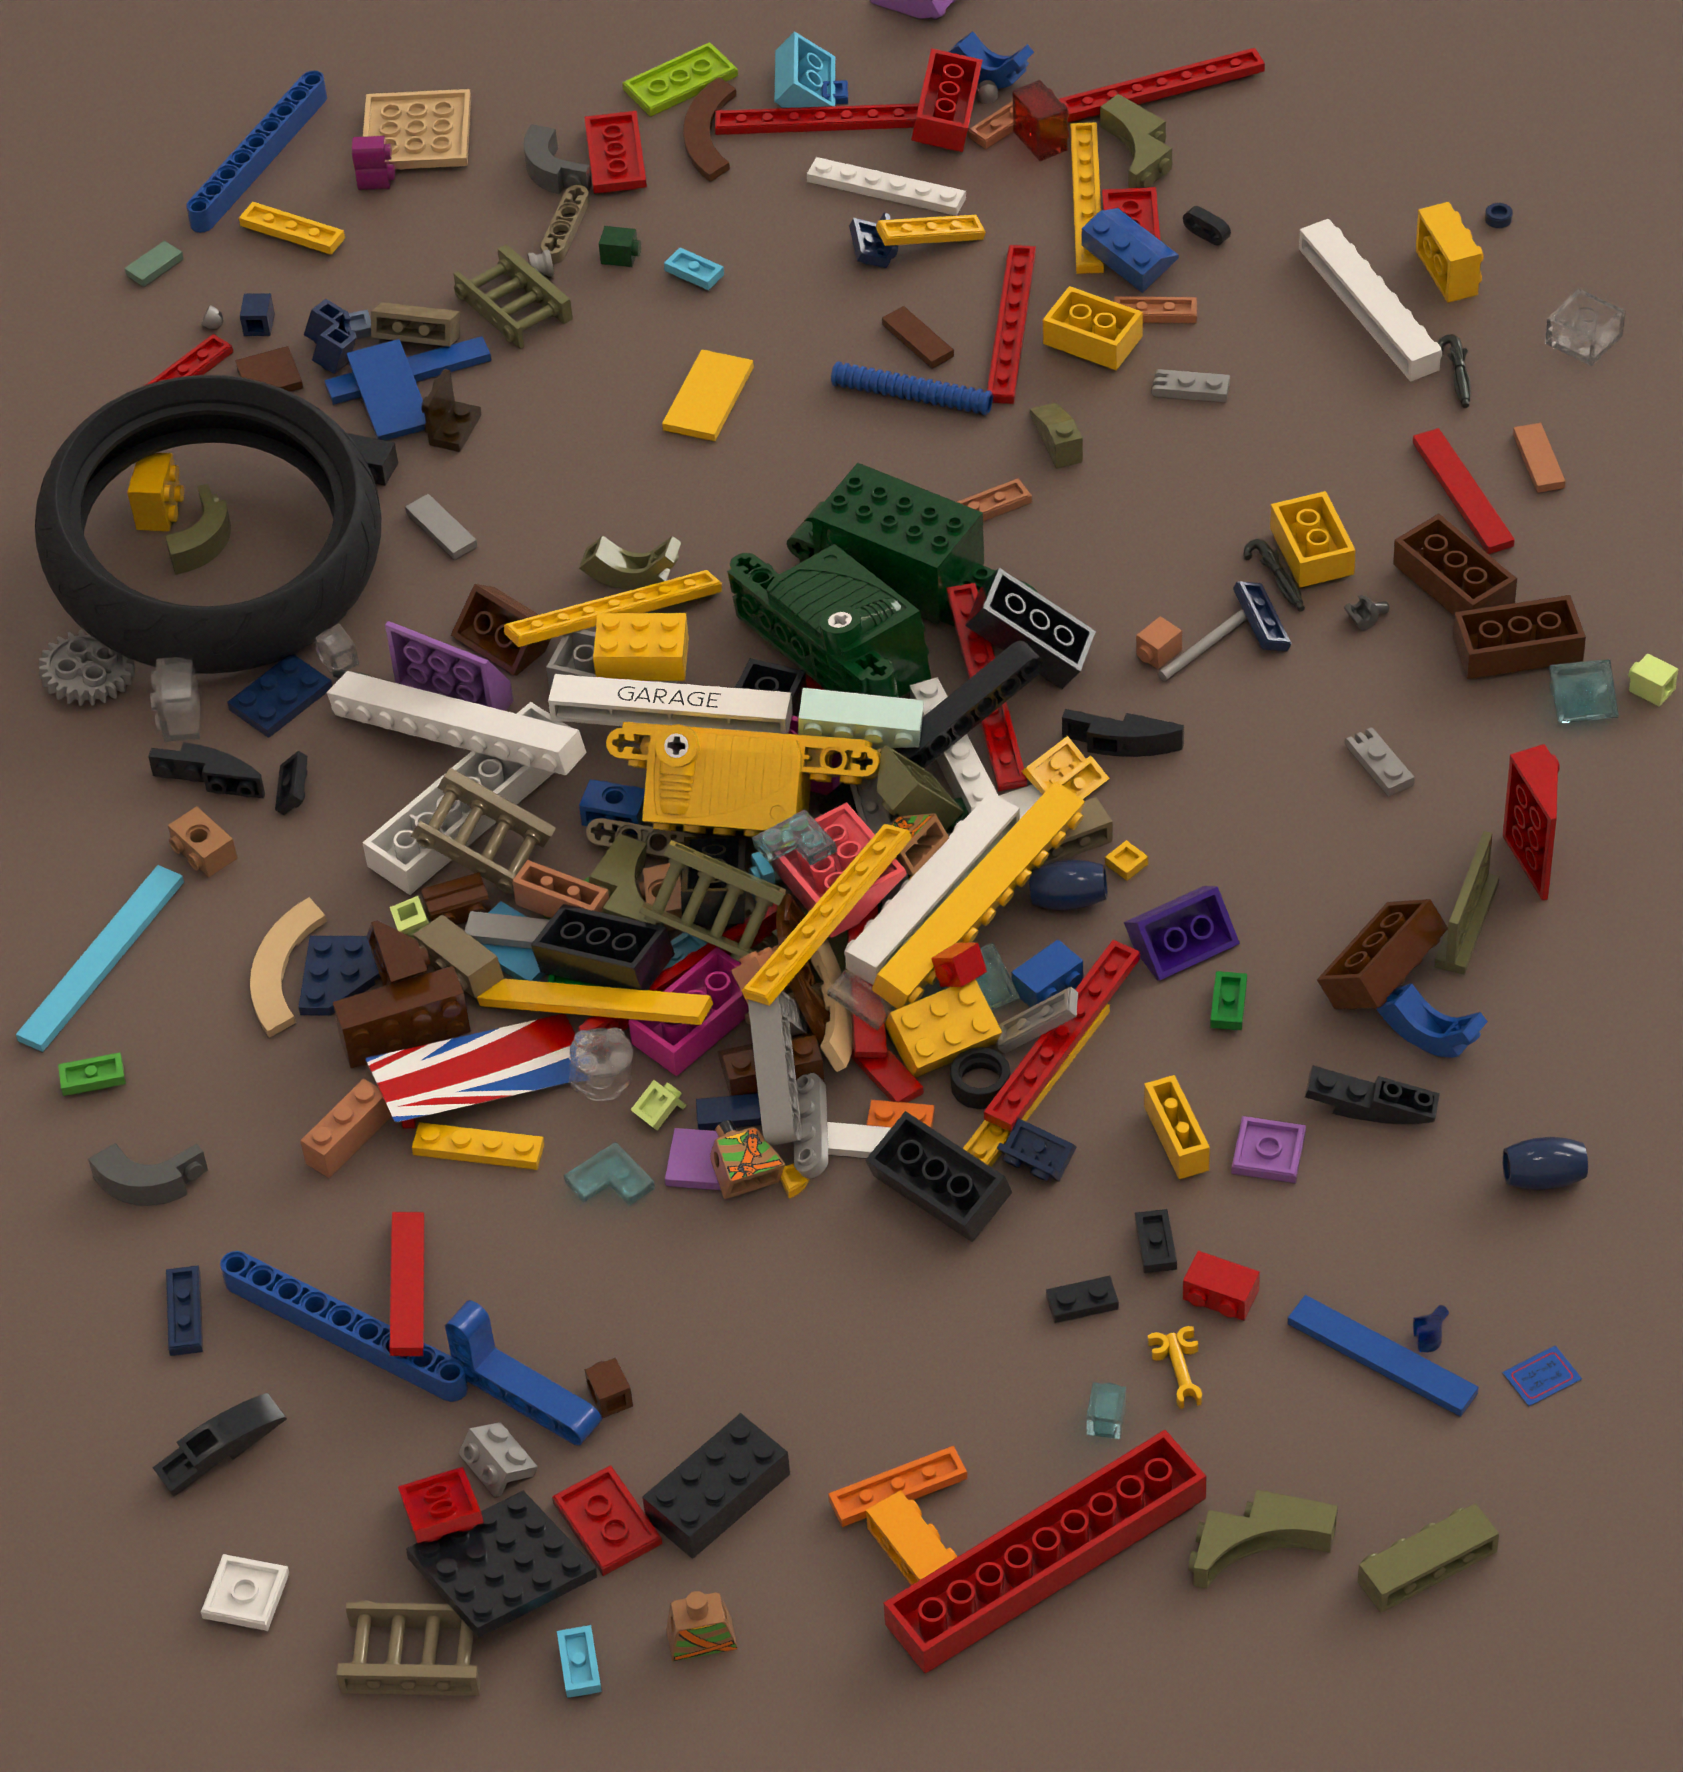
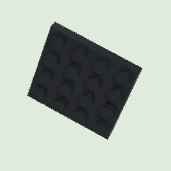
(502, 1565)

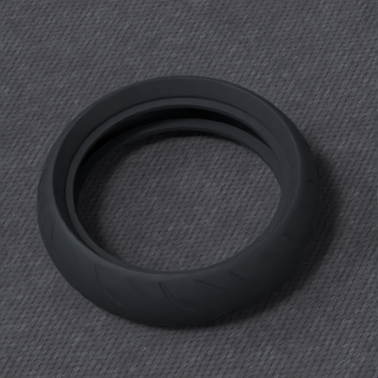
(200, 412)

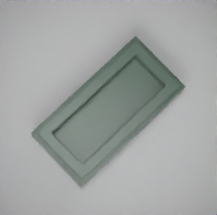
(154, 263)

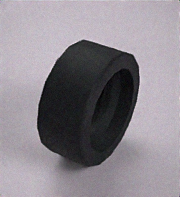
(976, 1059)

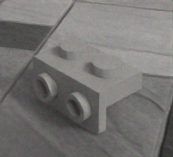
(496, 1457)

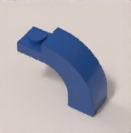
(995, 67)
(1428, 1028)

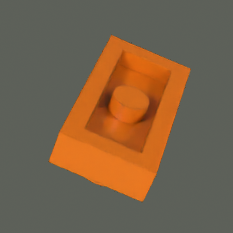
(888, 1112)

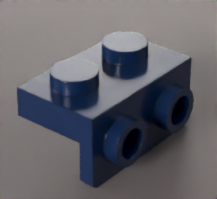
(869, 245)
(1037, 1149)

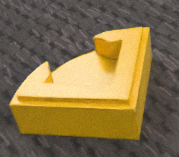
(792, 1180)

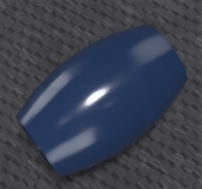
(1068, 885)
(1545, 1163)

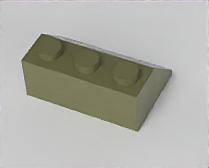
(913, 790)

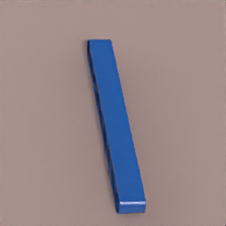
(256, 151)
(326, 1315)

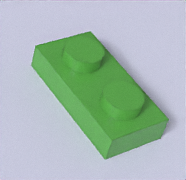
(91, 1074)

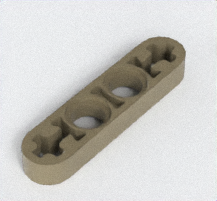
(568, 224)
(645, 834)

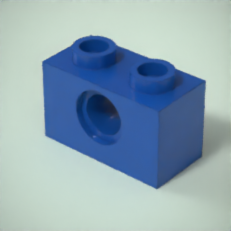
(612, 802)

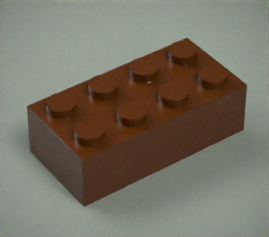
(1452, 567)
(1518, 636)
(1382, 954)
(402, 1016)

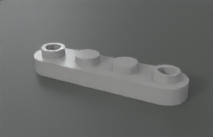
(812, 1149)

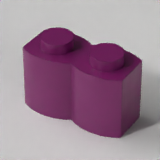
(372, 163)

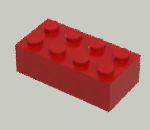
(946, 100)

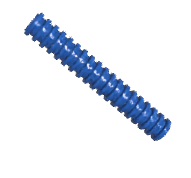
(911, 388)

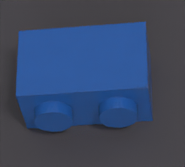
(1047, 973)

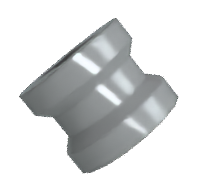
(542, 262)

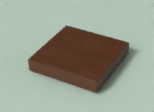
(273, 368)

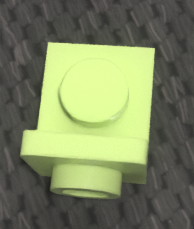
(657, 1103)

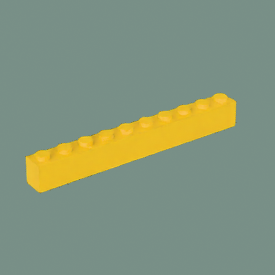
(980, 894)

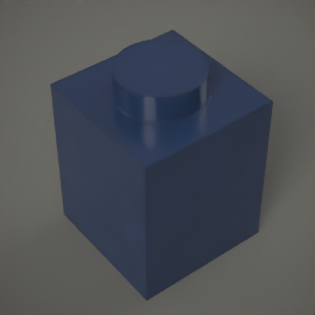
(257, 314)

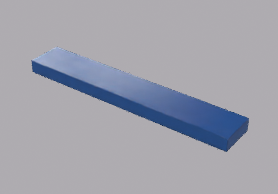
(422, 365)
(1383, 1355)

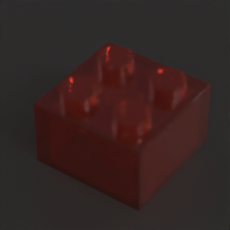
(1040, 120)

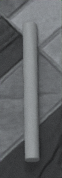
(1202, 645)

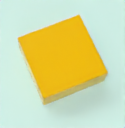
(1126, 860)

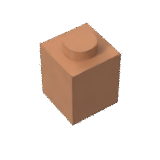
(1158, 642)

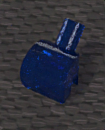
(1429, 1329)

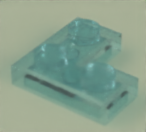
(797, 833)
(610, 1168)

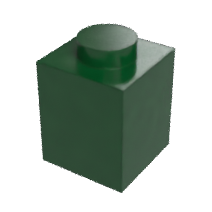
(619, 246)

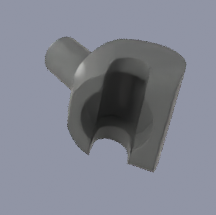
(1366, 612)

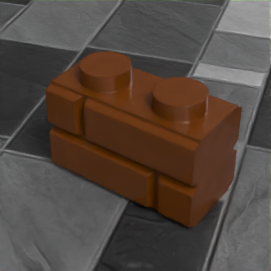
(456, 898)

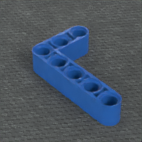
(514, 1383)

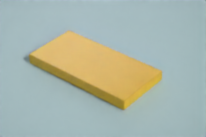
(708, 395)

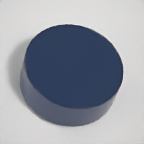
(1498, 215)

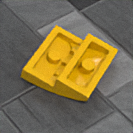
(1068, 767)

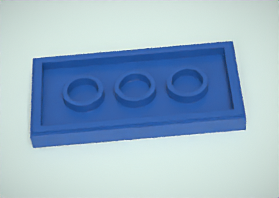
(388, 389)

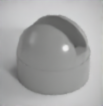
(987, 92)
(213, 318)

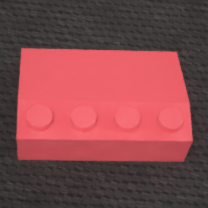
(812, 881)

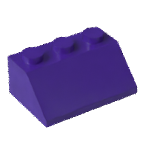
(1182, 932)

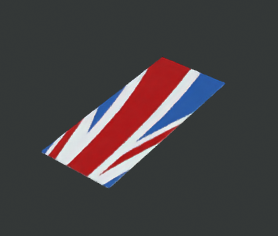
(474, 1067)

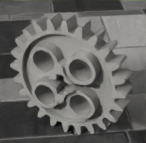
(84, 669)

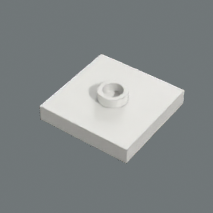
(245, 1592)

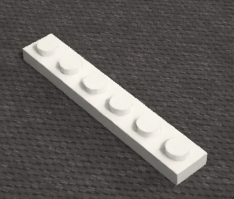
(886, 186)

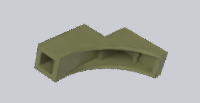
(1142, 135)
(618, 875)
(1267, 1524)

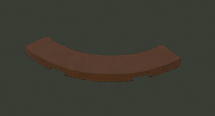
(698, 127)
(811, 1005)

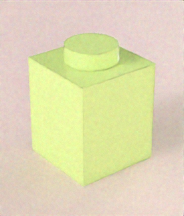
(1652, 679)

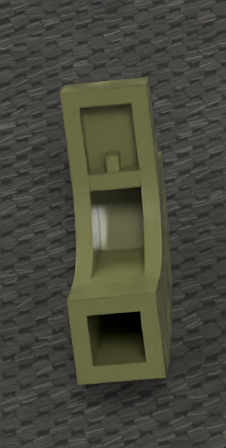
(205, 539)
(628, 569)

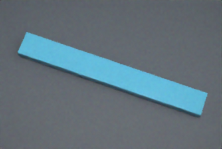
(99, 958)

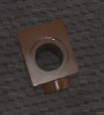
(608, 1387)

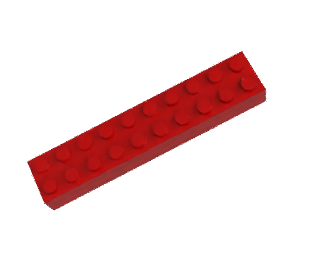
(1044, 1551)

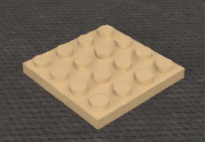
(421, 126)

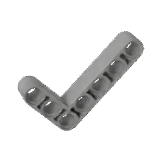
(775, 1066)

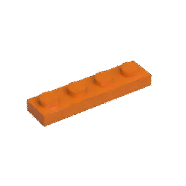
(913, 1479)

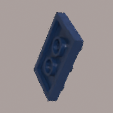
(279, 695)

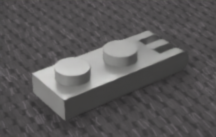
(1191, 385)
(1380, 761)

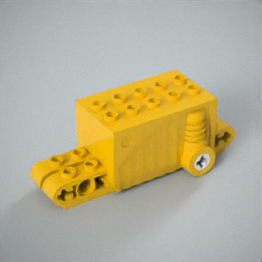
(733, 776)

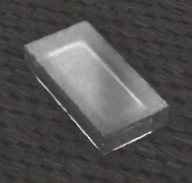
(860, 999)

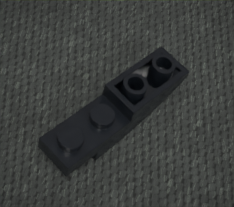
(1127, 738)
(215, 768)
(1376, 1102)
(216, 1439)

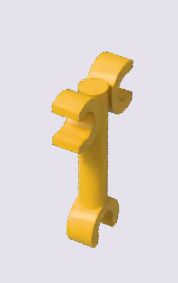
(1175, 1346)

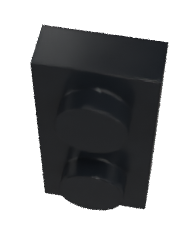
(291, 783)
(1155, 1241)
(1082, 1299)

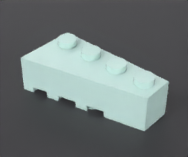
(861, 716)

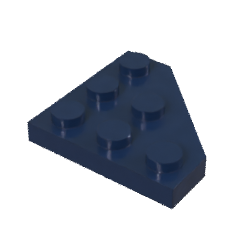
(335, 970)

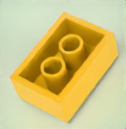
(1448, 252)
(1092, 328)
(1312, 539)
(641, 646)
(942, 1027)

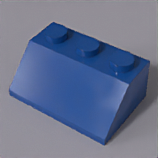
(1127, 247)

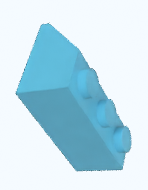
(801, 73)

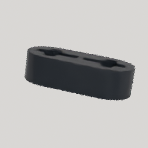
(1206, 225)

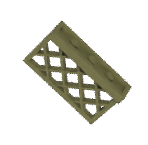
(1469, 911)

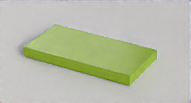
(679, 79)

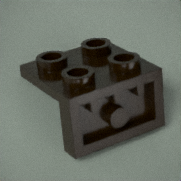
(446, 420)

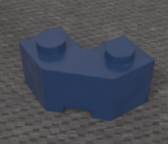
(332, 333)

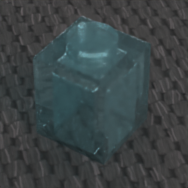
(1106, 1410)

